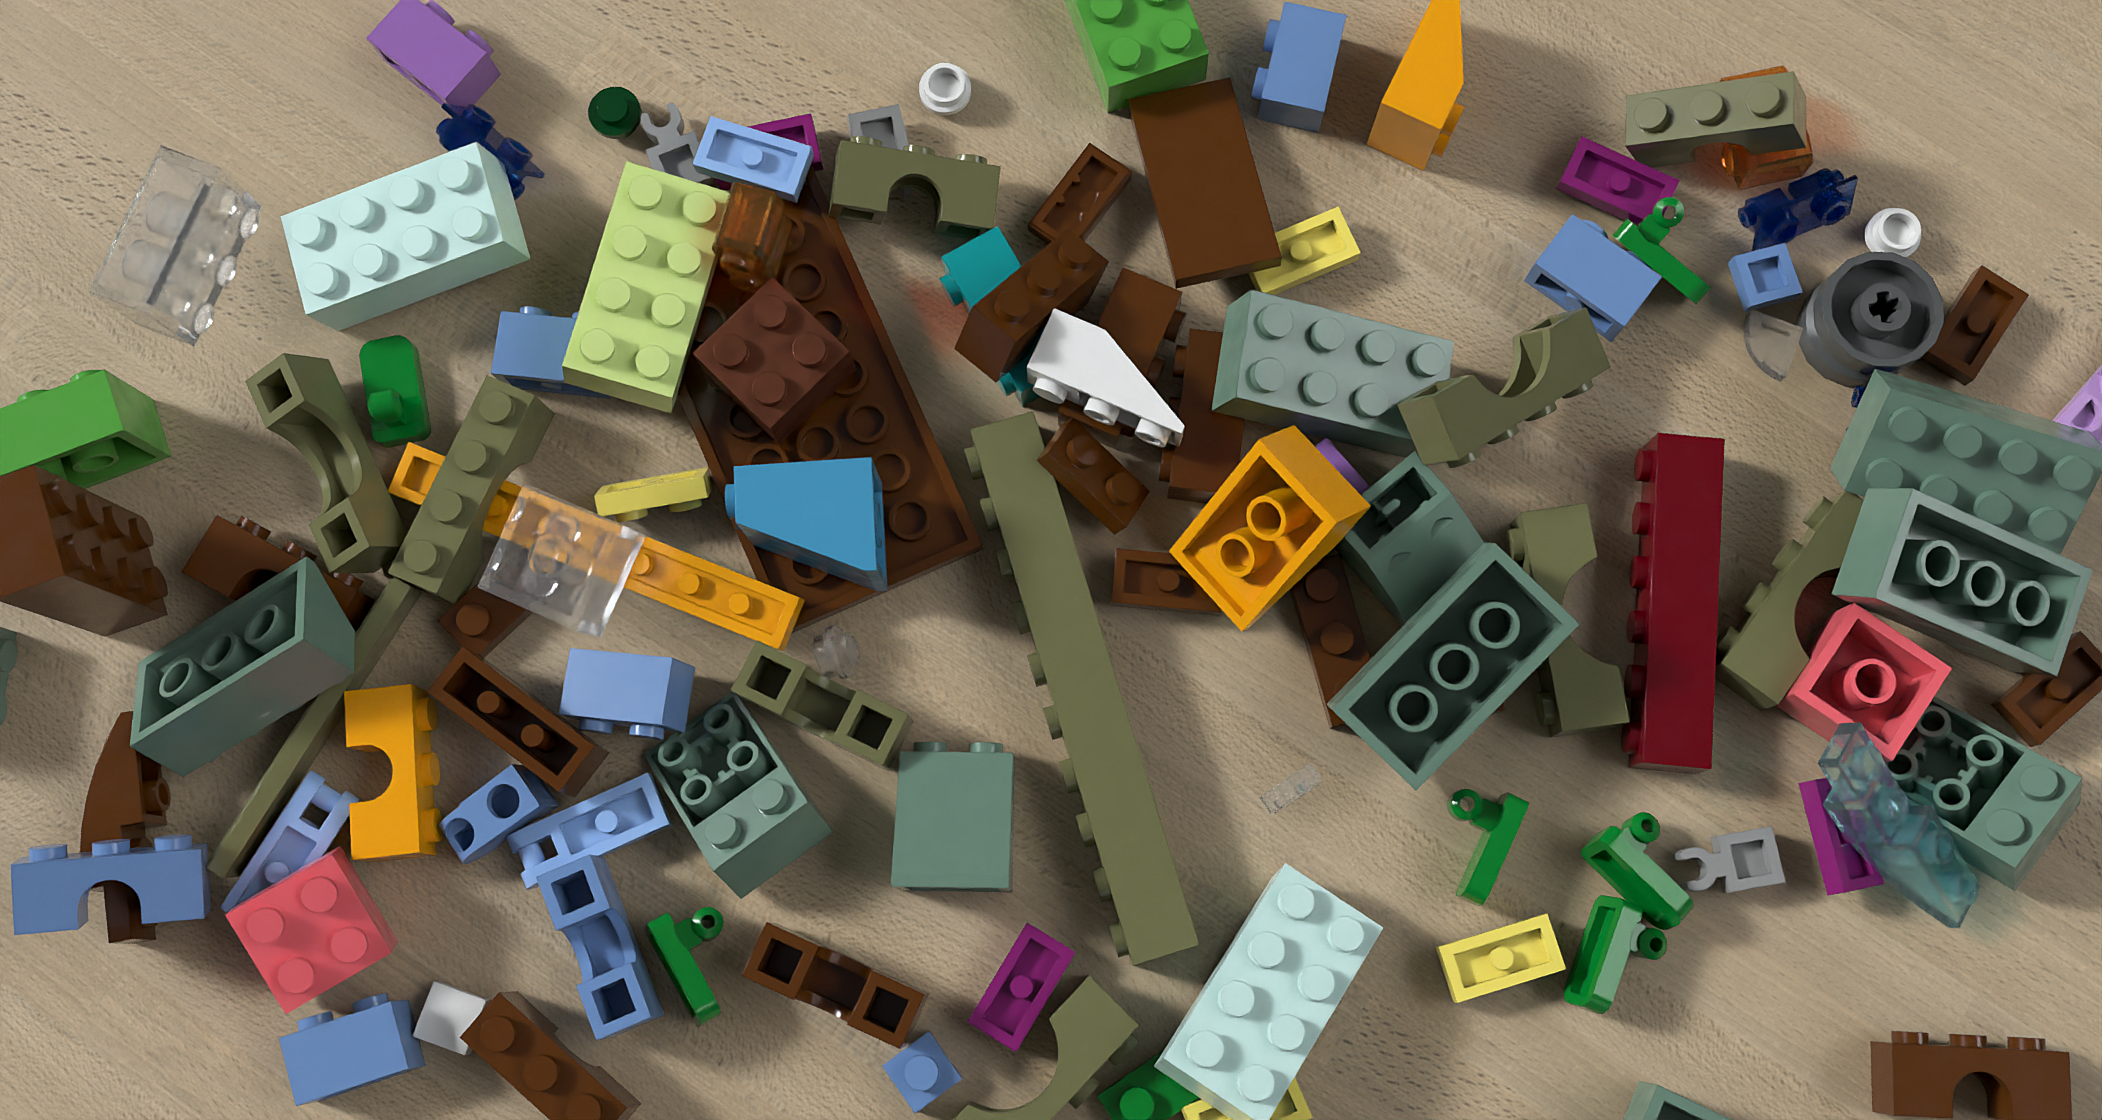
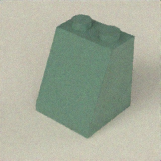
(954, 819)

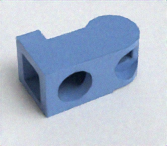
(497, 811)

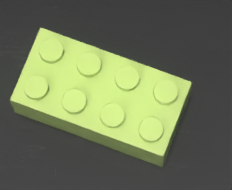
(646, 288)

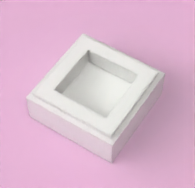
(447, 1016)

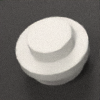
(945, 89)
(1893, 231)

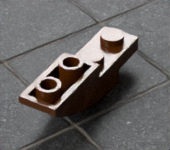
(120, 804)

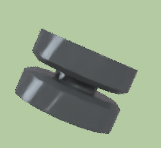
(1870, 317)

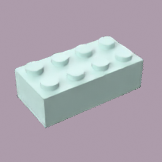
(405, 237)
(1269, 997)

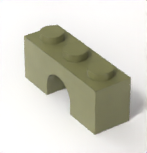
(1753, 112)
(959, 188)
(822, 706)

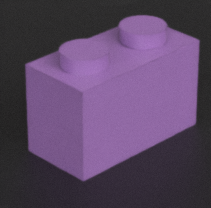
(434, 54)

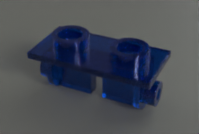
(475, 125)
(1817, 201)

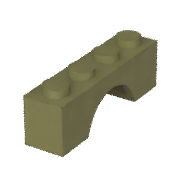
(308, 408)
(1461, 414)
(446, 535)
(1763, 651)
(1575, 688)
(1088, 1033)

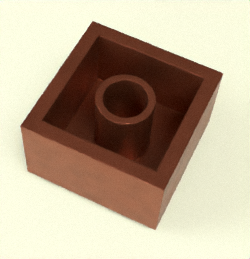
(775, 360)

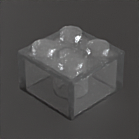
(561, 561)

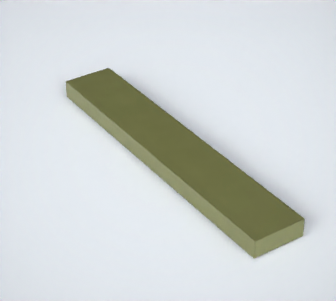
(310, 734)

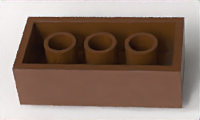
(75, 555)

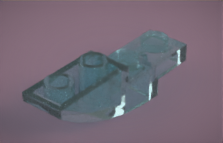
(1897, 839)

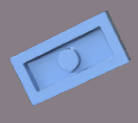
(753, 158)

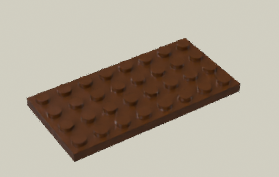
(864, 418)

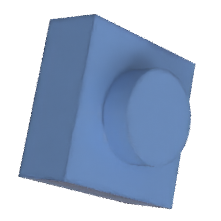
(1764, 277)
(922, 1072)

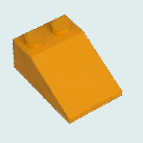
(1421, 99)
(1268, 525)

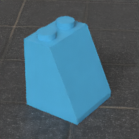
(816, 515)

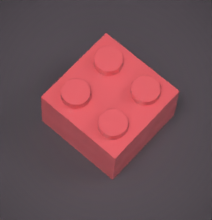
(1865, 676)
(312, 929)

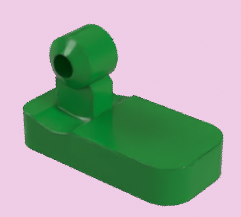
(1645, 240)
(394, 391)
(1500, 825)
(1634, 875)
(673, 948)
(1604, 949)

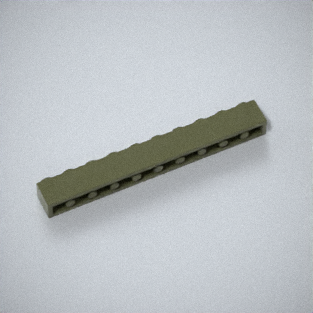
(1083, 691)

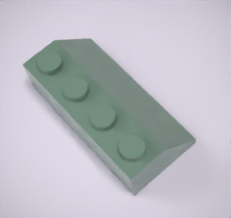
(241, 670)

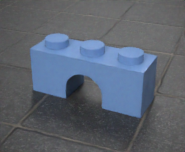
(55, 885)
(613, 971)

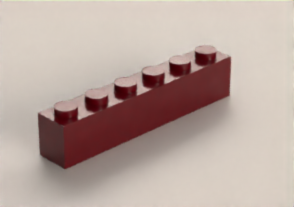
(1674, 604)

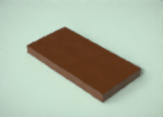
(1204, 183)

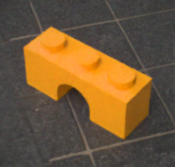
(404, 817)

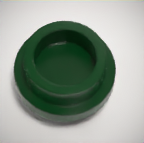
(615, 112)

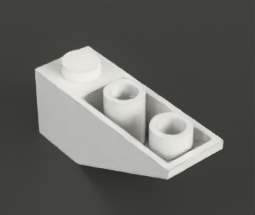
(1090, 369)

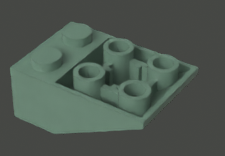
(1409, 538)
(1986, 789)
(737, 795)

